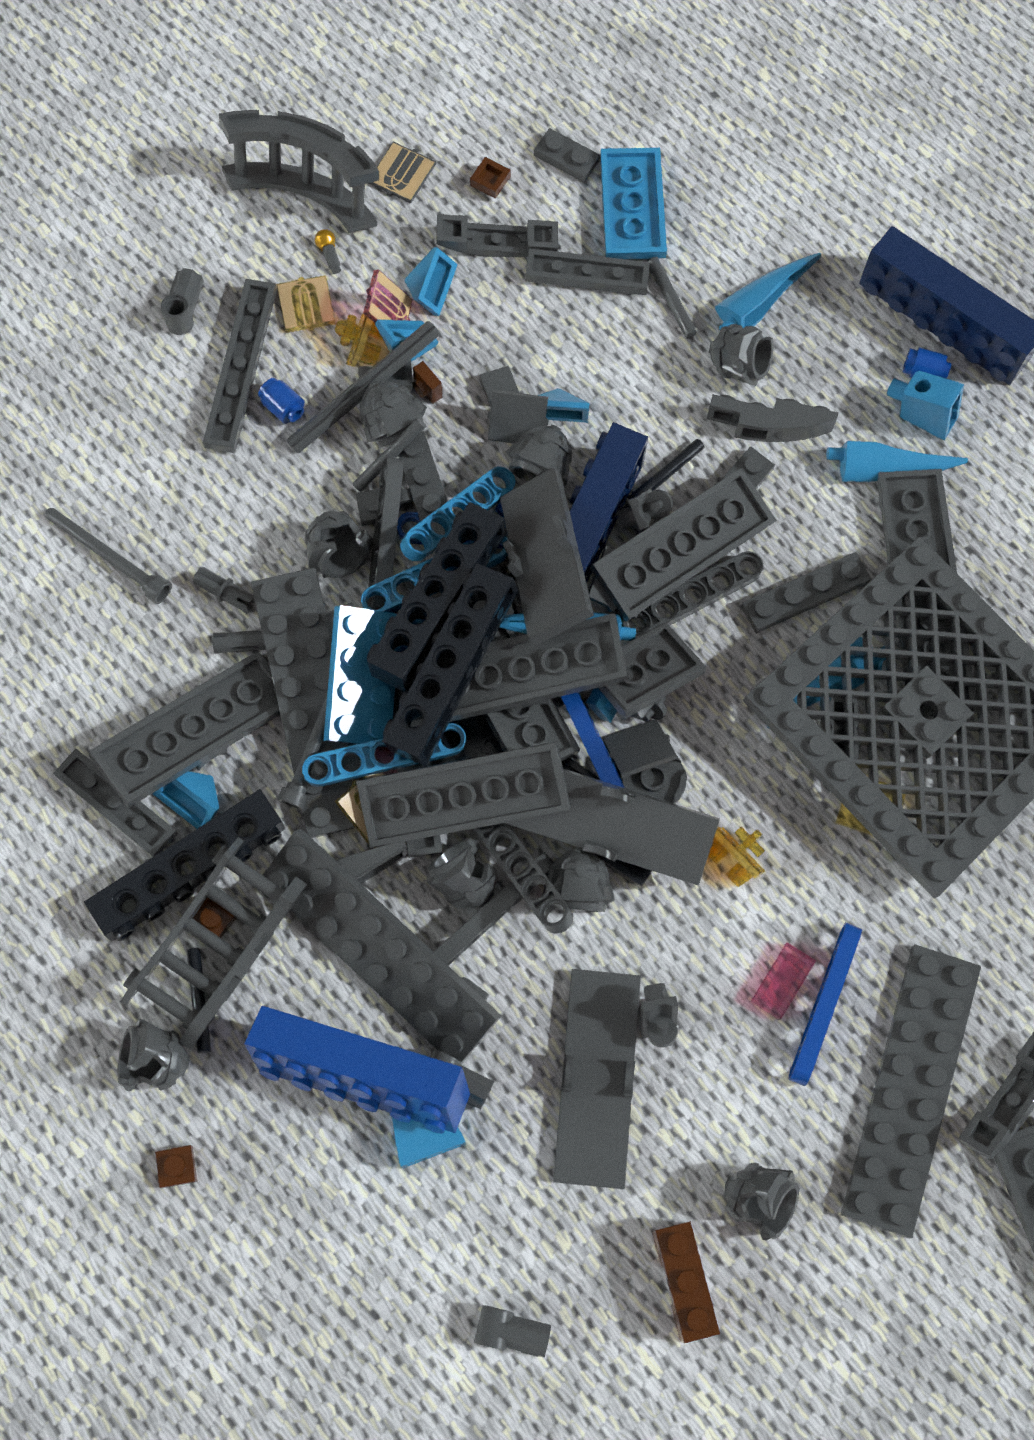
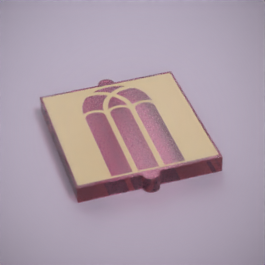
(386, 300)

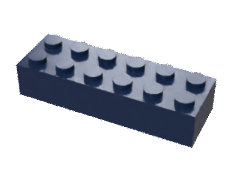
(949, 305)
(605, 490)

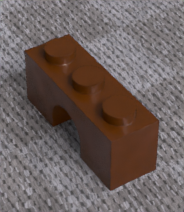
(686, 1282)

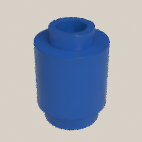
(926, 361)
(281, 400)

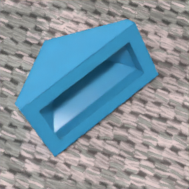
(431, 280)
(397, 331)
(566, 407)
(191, 797)

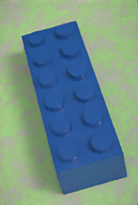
(358, 1070)

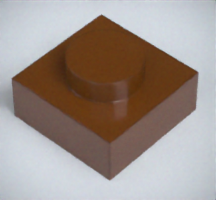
(490, 177)
(426, 383)
(214, 917)
(176, 1166)

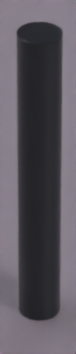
(671, 467)
(198, 1001)

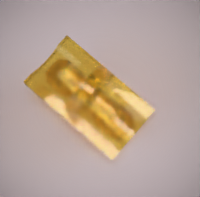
(361, 349)
(747, 866)

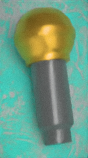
(326, 242)

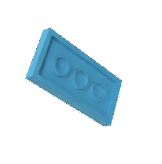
(633, 203)
(356, 701)

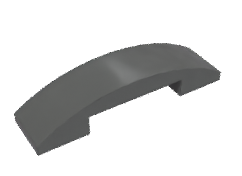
(495, 240)
(1007, 1110)

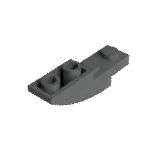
(783, 423)

